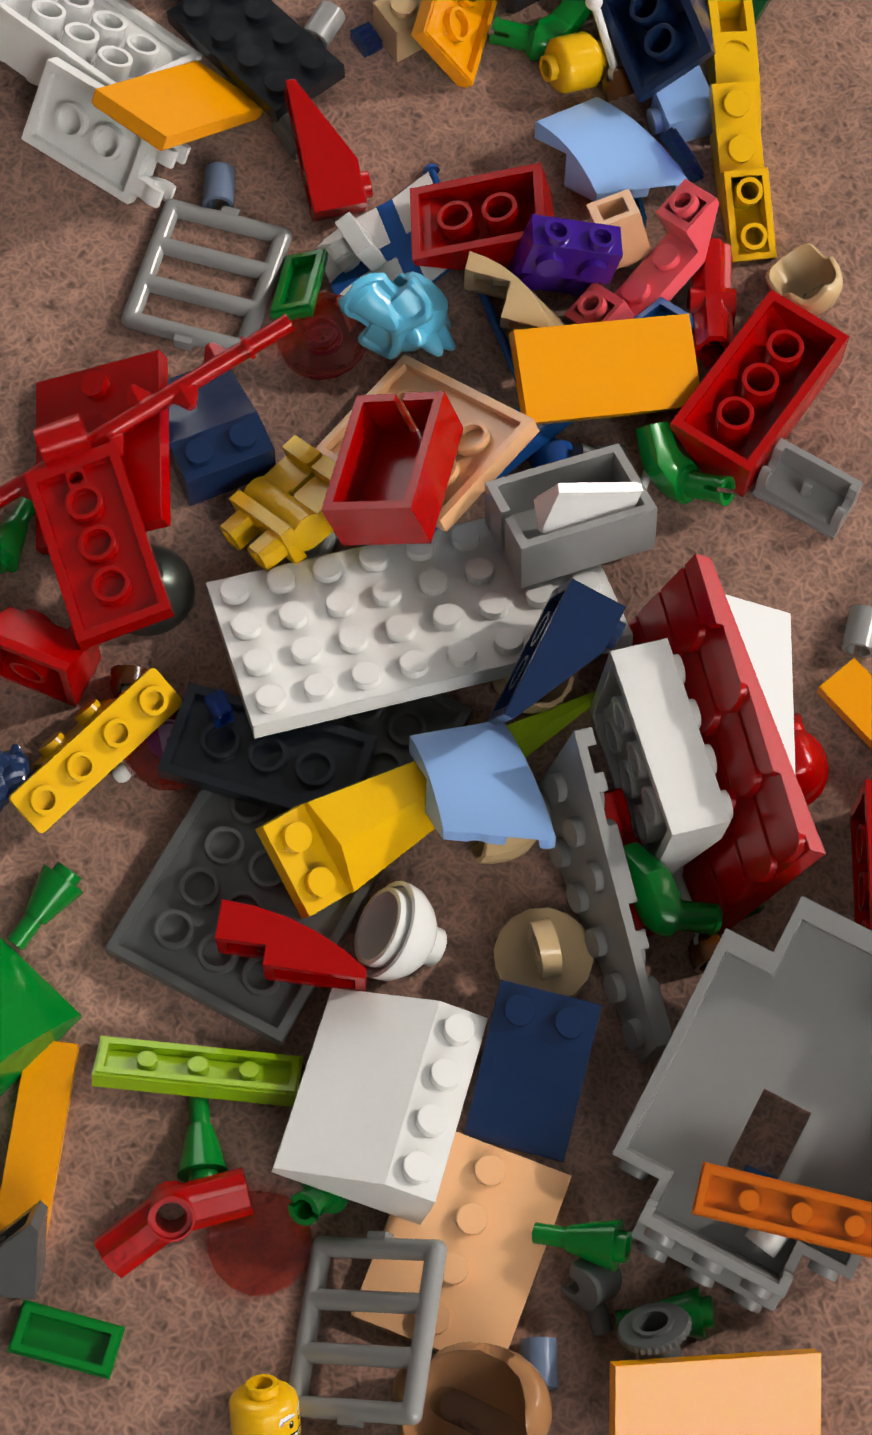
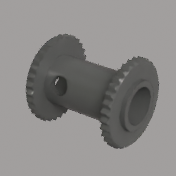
(655, 1330)

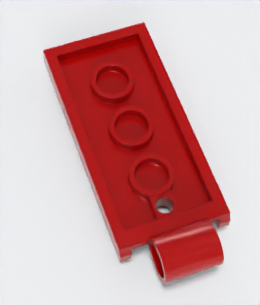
(95, 535)

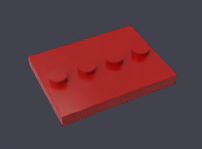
(99, 397)

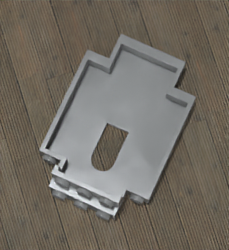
(754, 1024)

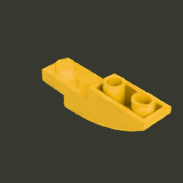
(734, 43)
(740, 171)

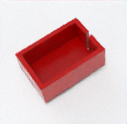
(389, 474)

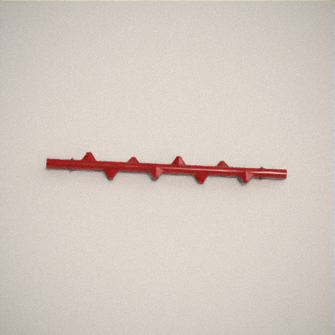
(182, 392)

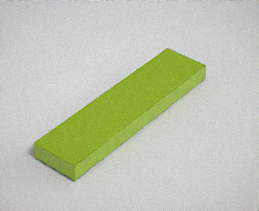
(197, 1071)

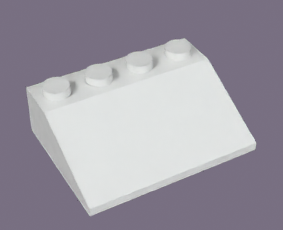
(95, 36)
(659, 753)
(381, 1100)

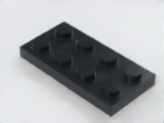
(257, 48)
(265, 770)

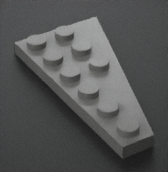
(600, 892)

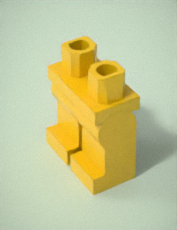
(283, 507)

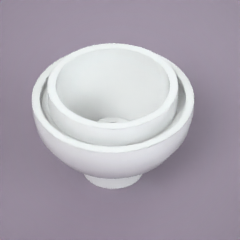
(398, 933)

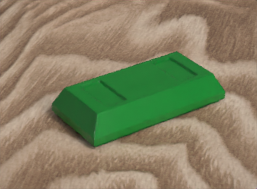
(299, 284)
(66, 1339)

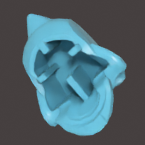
(399, 314)

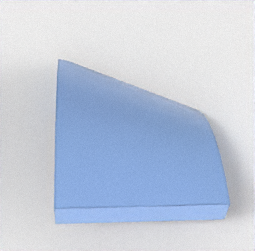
(607, 151)
(480, 786)

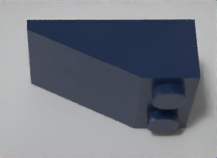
(658, 40)
(219, 441)
(567, 636)
(532, 1070)

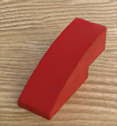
(288, 948)

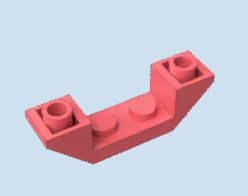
(689, 221)

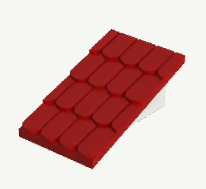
(743, 684)

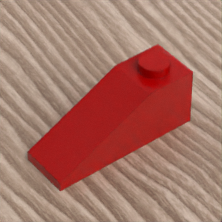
(326, 162)

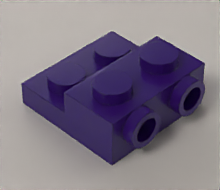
(566, 254)

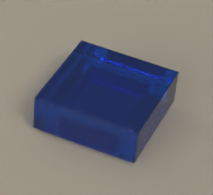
(682, 155)

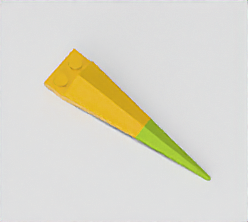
(359, 830)

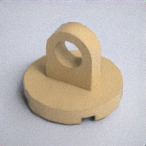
(543, 952)

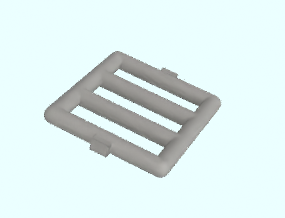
(162, 245)
(416, 1359)

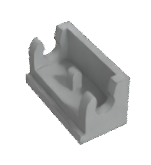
(807, 488)

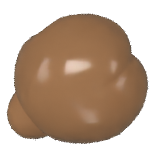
(486, 1386)

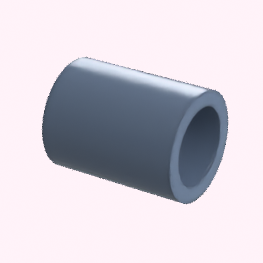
(218, 184)
(543, 1355)

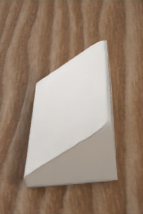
(582, 502)

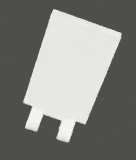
(91, 142)

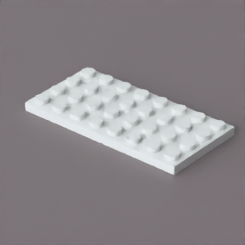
(379, 626)

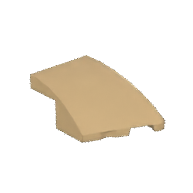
(521, 305)

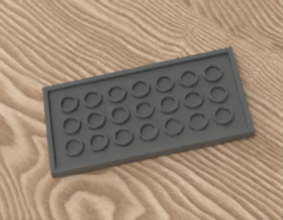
(221, 857)

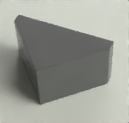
(24, 1254)

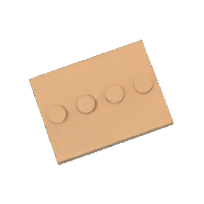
(489, 439)
(487, 1224)

